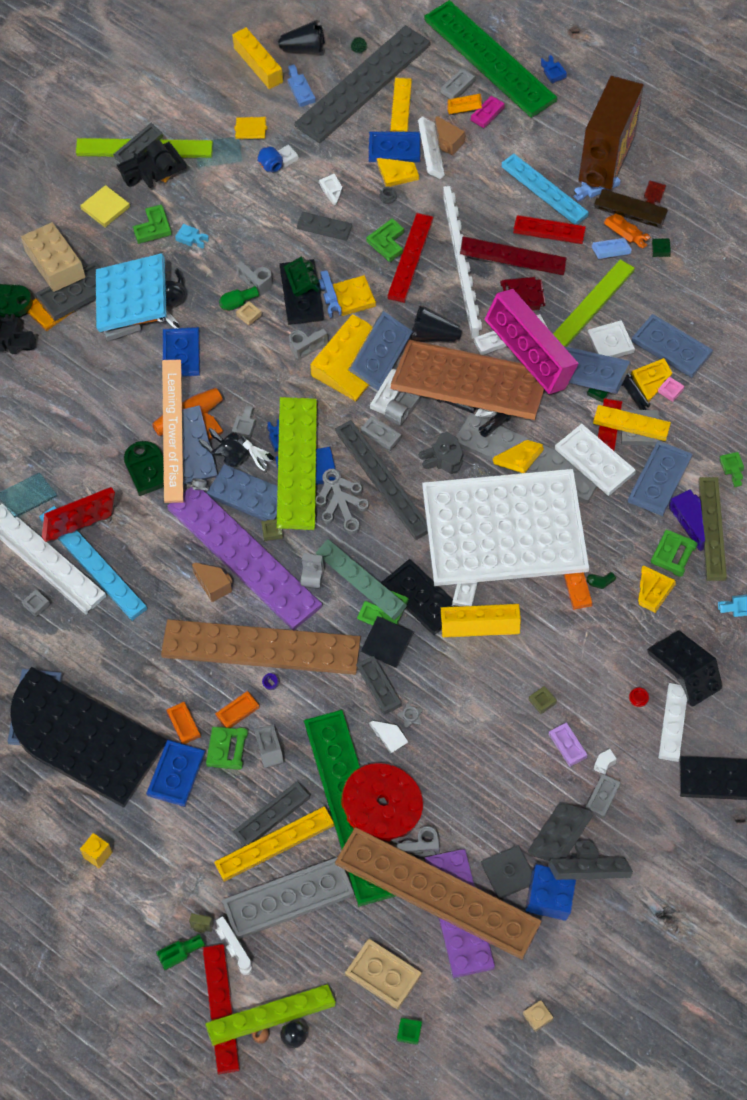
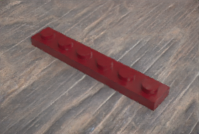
(513, 255)

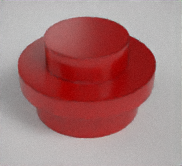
(639, 697)

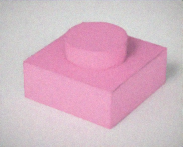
(671, 389)

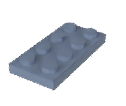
(672, 344)
(380, 350)
(598, 370)
(196, 459)
(660, 478)
(245, 493)

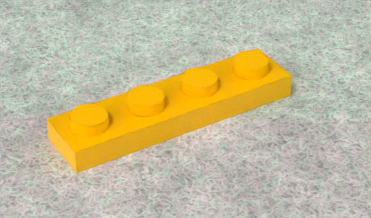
(401, 105)
(631, 422)

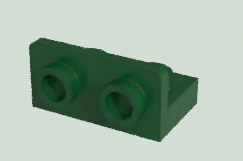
(301, 276)

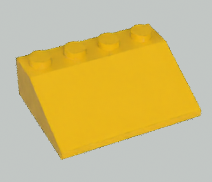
(337, 356)

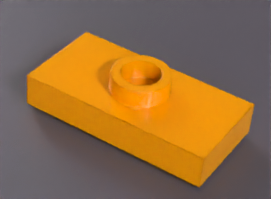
(464, 104)

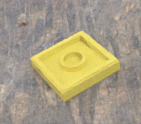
(105, 206)

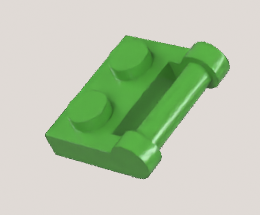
(668, 549)
(220, 747)

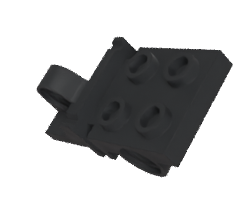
(155, 163)
(12, 336)

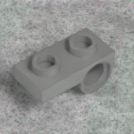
(399, 409)

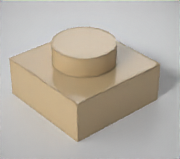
(249, 313)
(538, 1015)

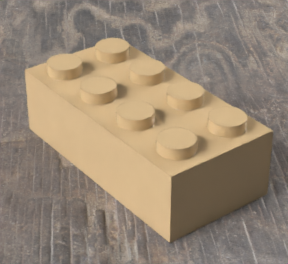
(53, 257)

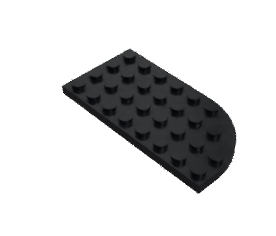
(82, 737)

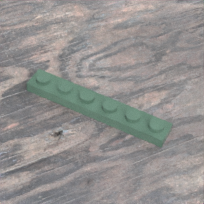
(361, 579)

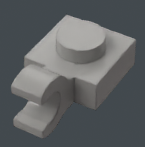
(245, 424)

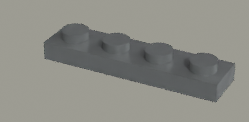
(271, 814)

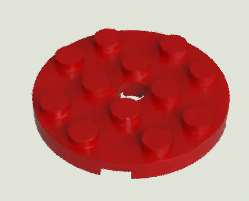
(379, 781)

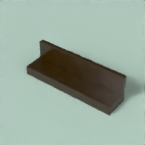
(631, 208)

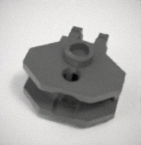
(445, 453)

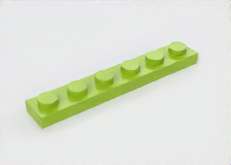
(270, 1014)

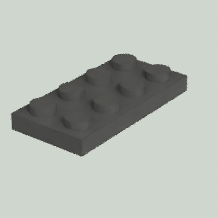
(70, 297)

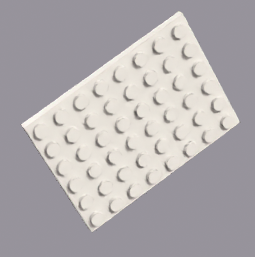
(504, 527)

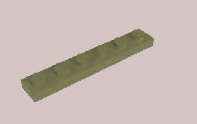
(713, 530)

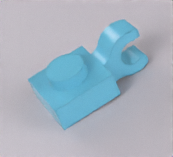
(738, 606)

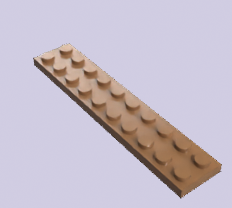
(261, 647)
(438, 893)

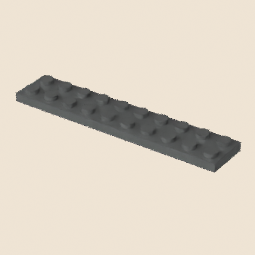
(362, 84)

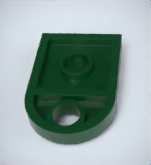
(10, 298)
(145, 468)

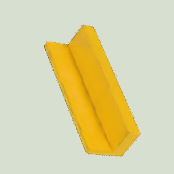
(480, 620)

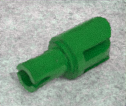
(237, 298)
(178, 951)

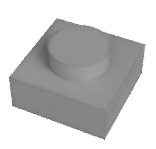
(35, 603)

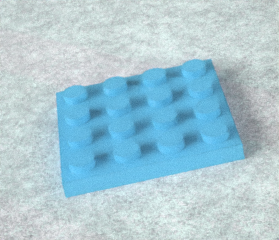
(130, 292)

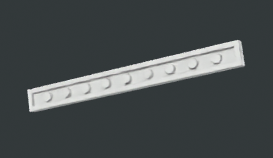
(462, 266)

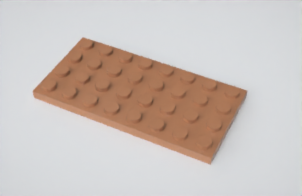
(468, 379)

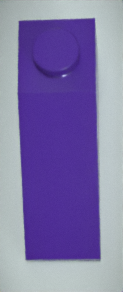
(688, 512)

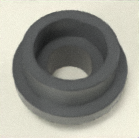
(388, 194)

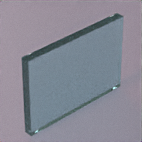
(224, 152)
(27, 495)

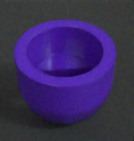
(267, 685)

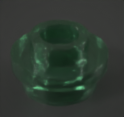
(358, 45)

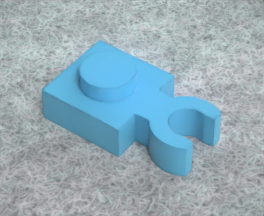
(190, 235)

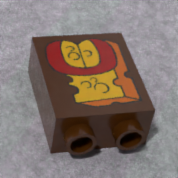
(610, 132)

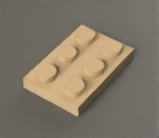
(383, 974)

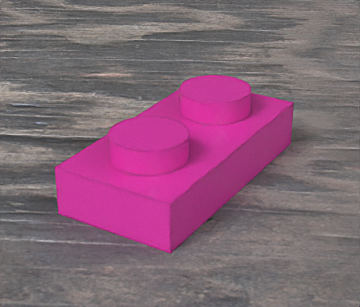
(488, 112)

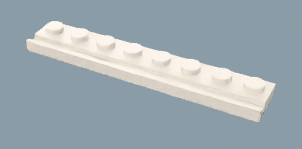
(49, 562)

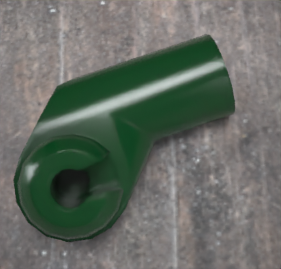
(599, 581)

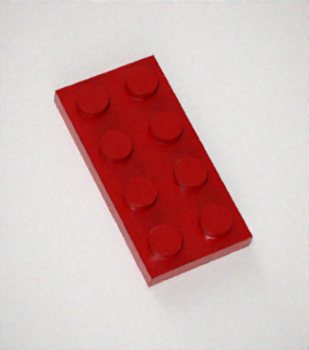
(78, 514)

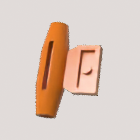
(207, 401)

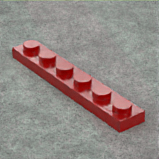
(410, 257)
(220, 1004)

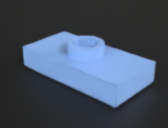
(611, 248)

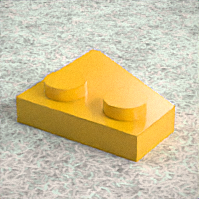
(397, 172)
(651, 377)
(520, 456)
(654, 589)

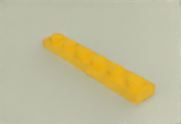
(274, 844)

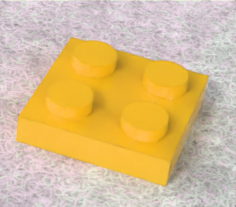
(354, 295)

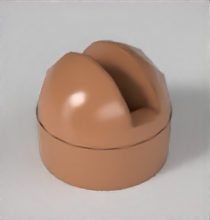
(263, 1037)

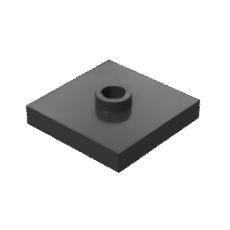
(507, 872)

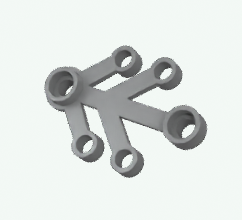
(340, 498)

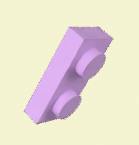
(568, 744)

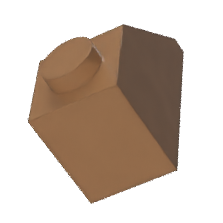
(449, 136)
(213, 580)

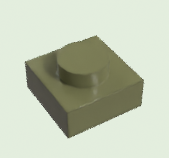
(270, 531)
(542, 700)
(201, 923)

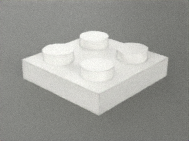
(611, 340)

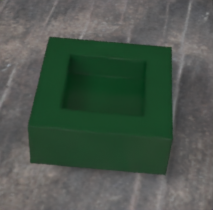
(661, 247)
(597, 394)

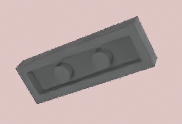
(138, 143)
(324, 226)
(378, 685)

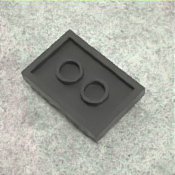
(560, 832)

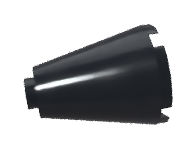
(304, 39)
(434, 327)

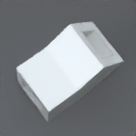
(605, 761)

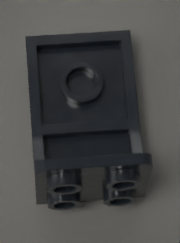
(690, 665)

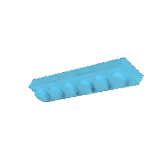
(545, 189)

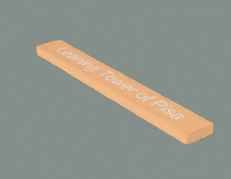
(172, 431)

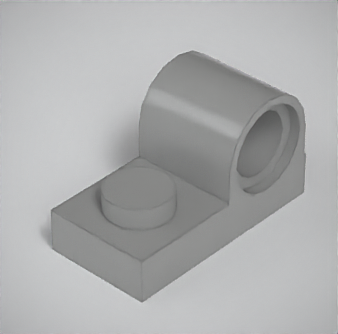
(260, 277)
(307, 344)
(312, 571)
(268, 746)
(422, 848)

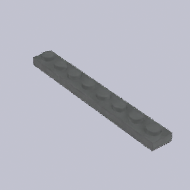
(382, 479)

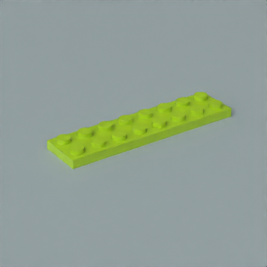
(296, 463)

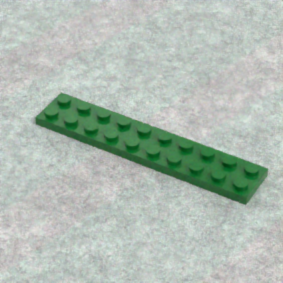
(490, 59)
(335, 764)

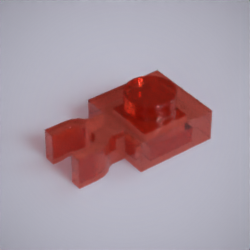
(654, 192)

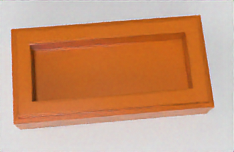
(237, 710)
(183, 723)

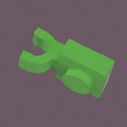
(733, 465)

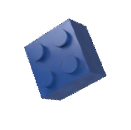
(549, 896)

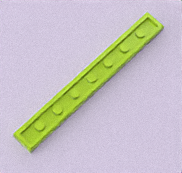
(108, 147)
(593, 302)

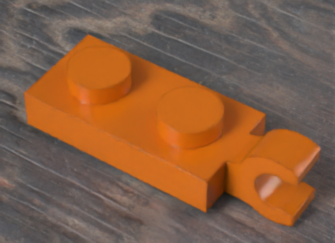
(627, 230)
(578, 590)

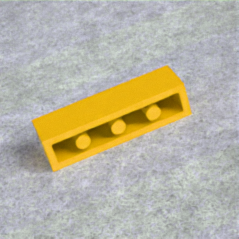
(257, 58)

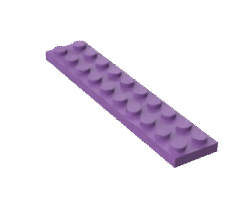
(245, 558)

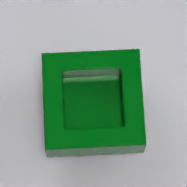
(409, 1031)

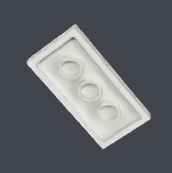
(595, 459)

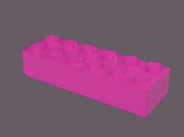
(531, 341)

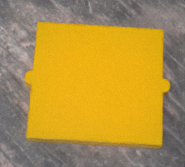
(250, 127)

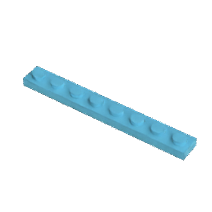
(102, 573)

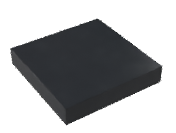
(387, 642)

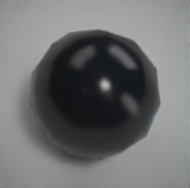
(293, 1034)

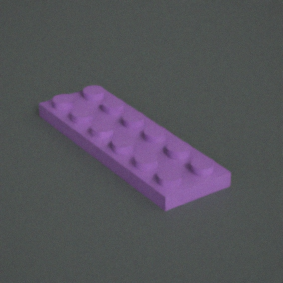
(465, 951)

